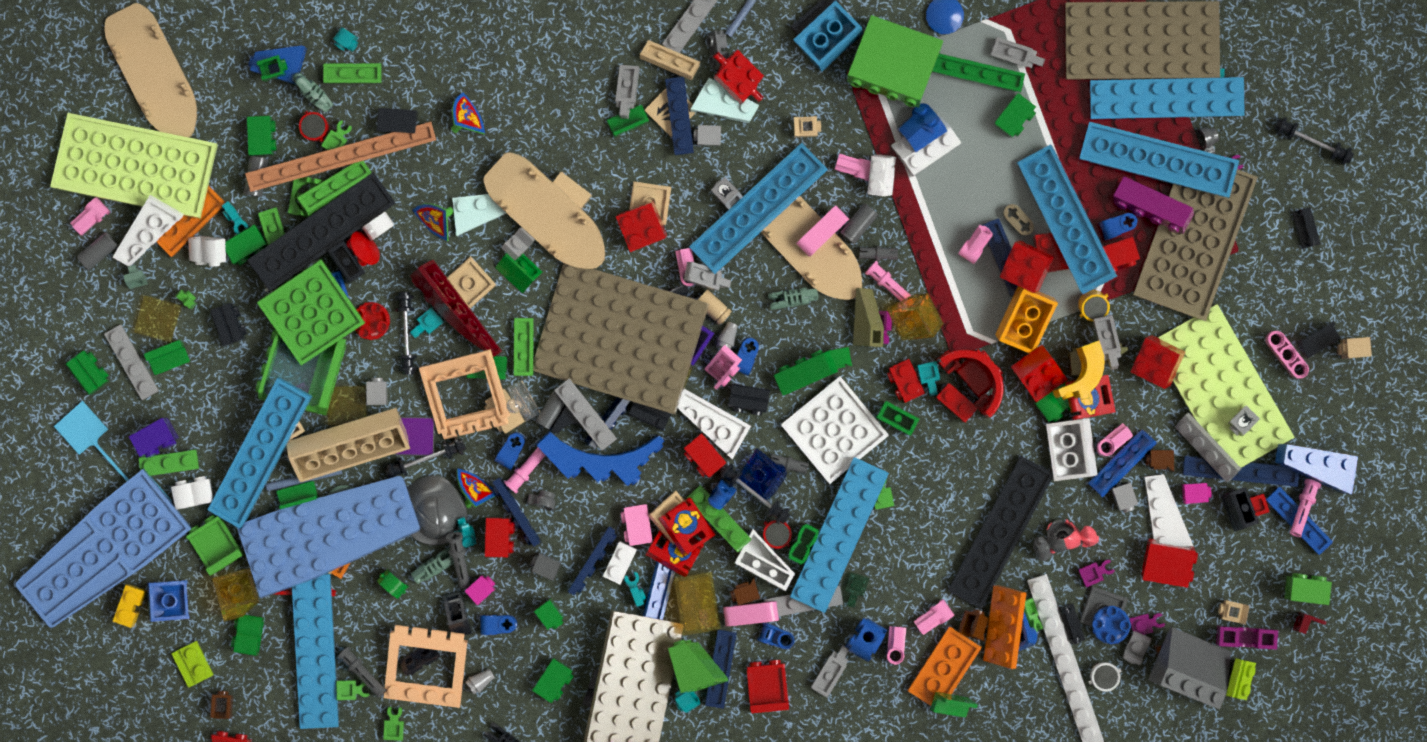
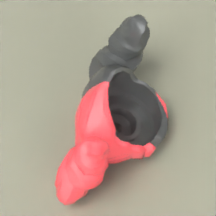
(1072, 538)

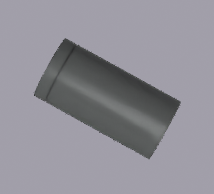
(255, 163)
(859, 223)
(97, 250)
(551, 411)

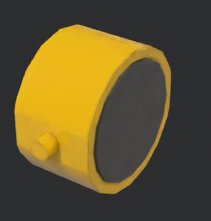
(1093, 305)

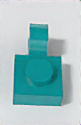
(231, 213)
(428, 321)
(929, 374)
(467, 531)
(638, 594)

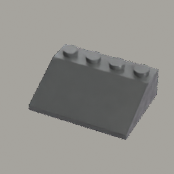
(1192, 668)

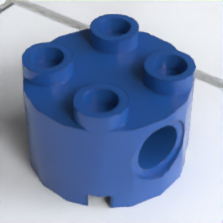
(875, 635)

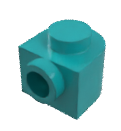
(345, 39)
(686, 701)

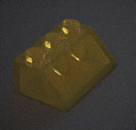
(697, 603)

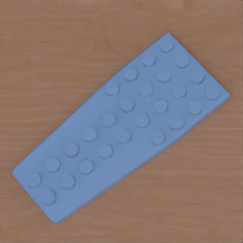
(326, 533)
(103, 549)

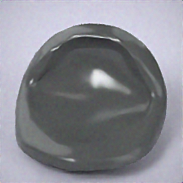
(436, 508)

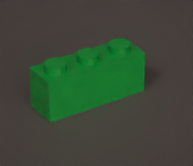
(805, 372)

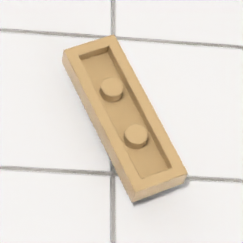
(669, 60)

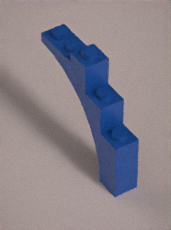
(624, 464)

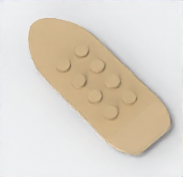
(152, 70)
(545, 212)
(831, 268)

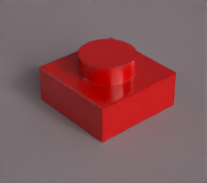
(1259, 504)

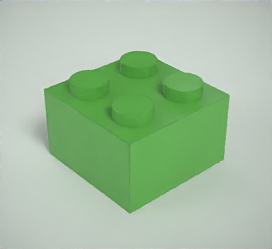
(1308, 590)

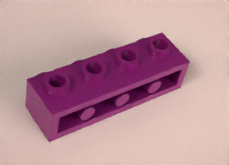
(1153, 205)

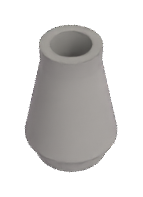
(727, 336)
(479, 681)

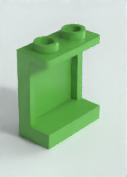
(214, 544)

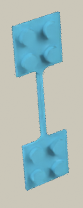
(82, 429)

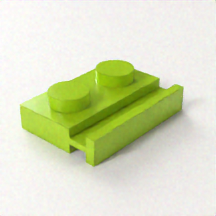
(192, 664)
(1241, 679)

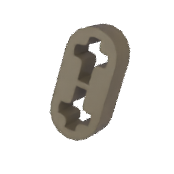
(1015, 223)

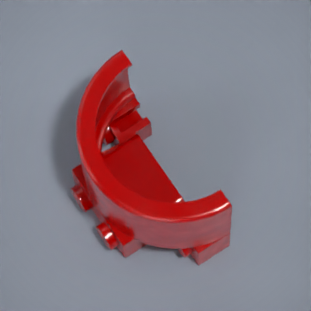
(979, 374)

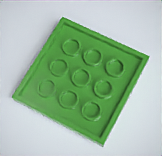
(311, 312)

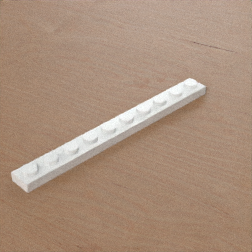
(1065, 659)

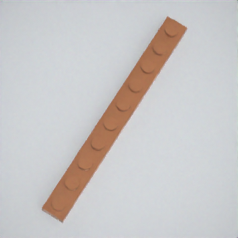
(339, 157)

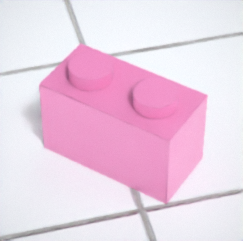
(637, 525)

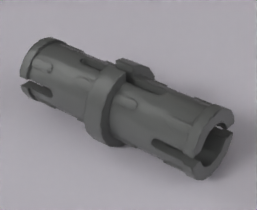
(878, 253)
(791, 464)

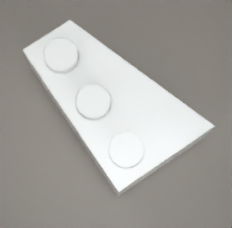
(764, 562)

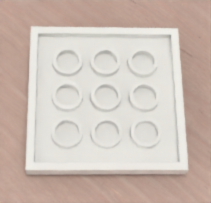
(834, 429)

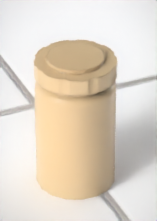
(716, 308)

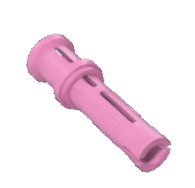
(883, 278)
(521, 474)
(1308, 499)

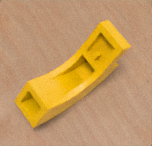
(1091, 372)

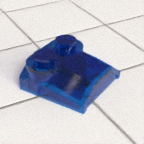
(763, 474)

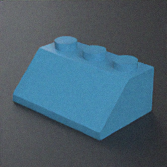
(828, 36)

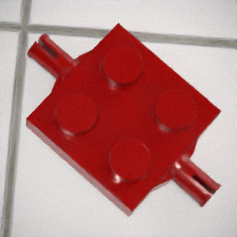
(738, 76)

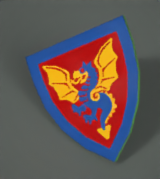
(466, 115)
(434, 218)
(474, 488)

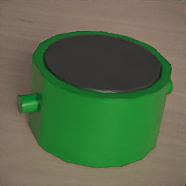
(392, 583)

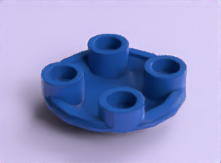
(945, 16)
(1111, 625)

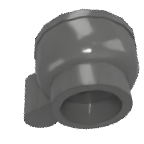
(1210, 136)
(543, 499)

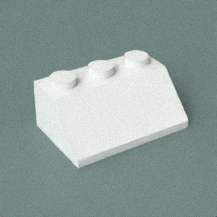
(918, 161)
(1071, 449)

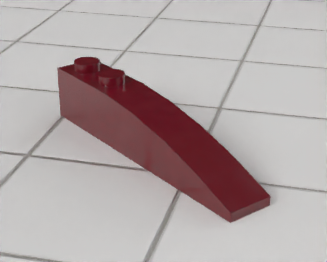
(451, 306)

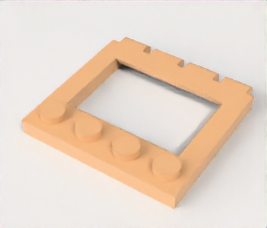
(459, 367)
(423, 693)

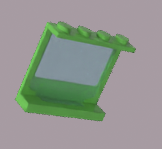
(313, 377)

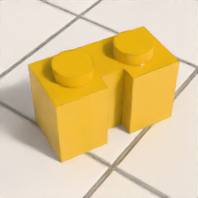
(126, 613)

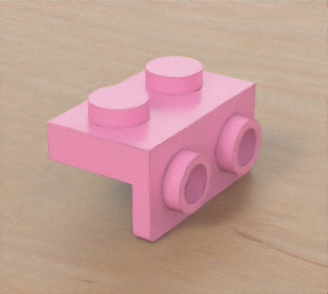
(723, 365)

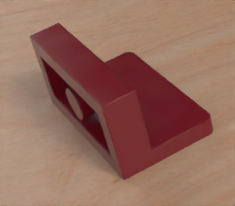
(1303, 621)

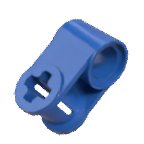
(1114, 226)
(747, 357)
(508, 453)
(721, 494)
(494, 624)
(774, 636)

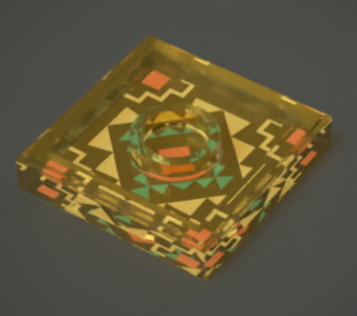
(157, 318)
(347, 405)

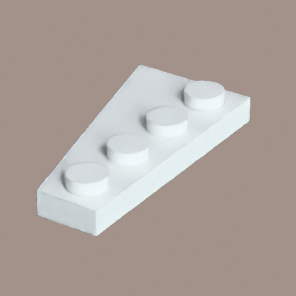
(150, 224)
(717, 424)
(1164, 513)

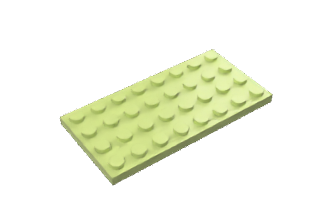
(132, 163)
(1219, 381)

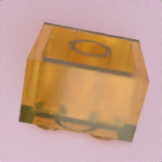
(916, 317)
(235, 594)

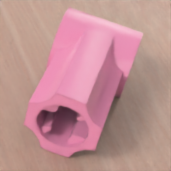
(858, 167)
(92, 214)
(974, 246)
(684, 256)
(1114, 439)
(936, 615)
(896, 641)

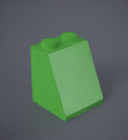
(694, 667)

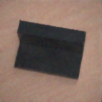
(397, 120)
(1319, 339)

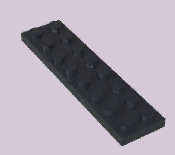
(321, 232)
(1000, 532)

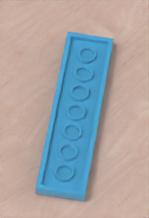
(1166, 98)
(1159, 160)
(758, 208)
(1067, 219)
(259, 452)
(839, 534)
(315, 653)

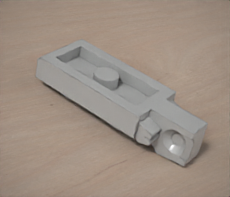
(1015, 53)
(627, 89)
(704, 277)
(1108, 339)
(831, 672)

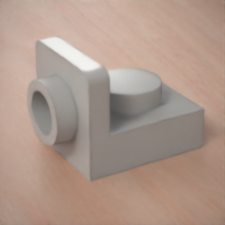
(518, 243)
(1136, 648)

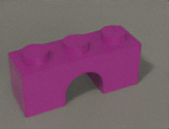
(1247, 637)

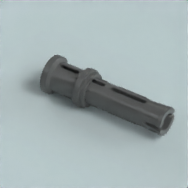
(457, 553)
(355, 665)

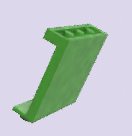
(894, 61)

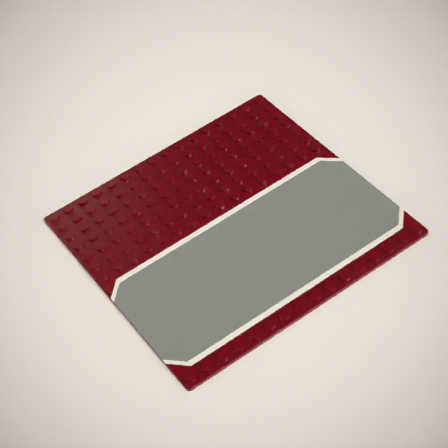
(983, 176)

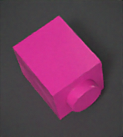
(1196, 493)
(480, 589)

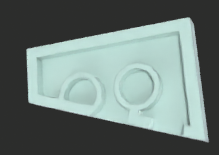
(717, 101)
(474, 211)

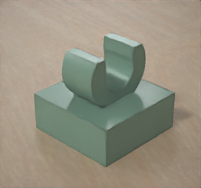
(135, 278)

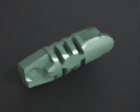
(312, 92)
(793, 298)
(433, 566)

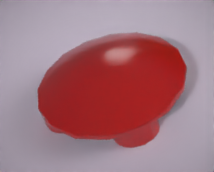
(363, 248)
(376, 321)

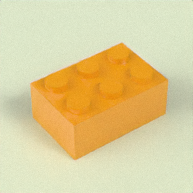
(1026, 319)

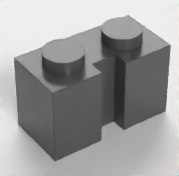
(545, 566)

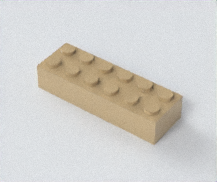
(348, 445)

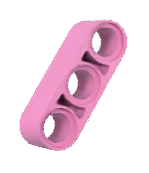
(822, 231)
(1295, 358)
(751, 613)

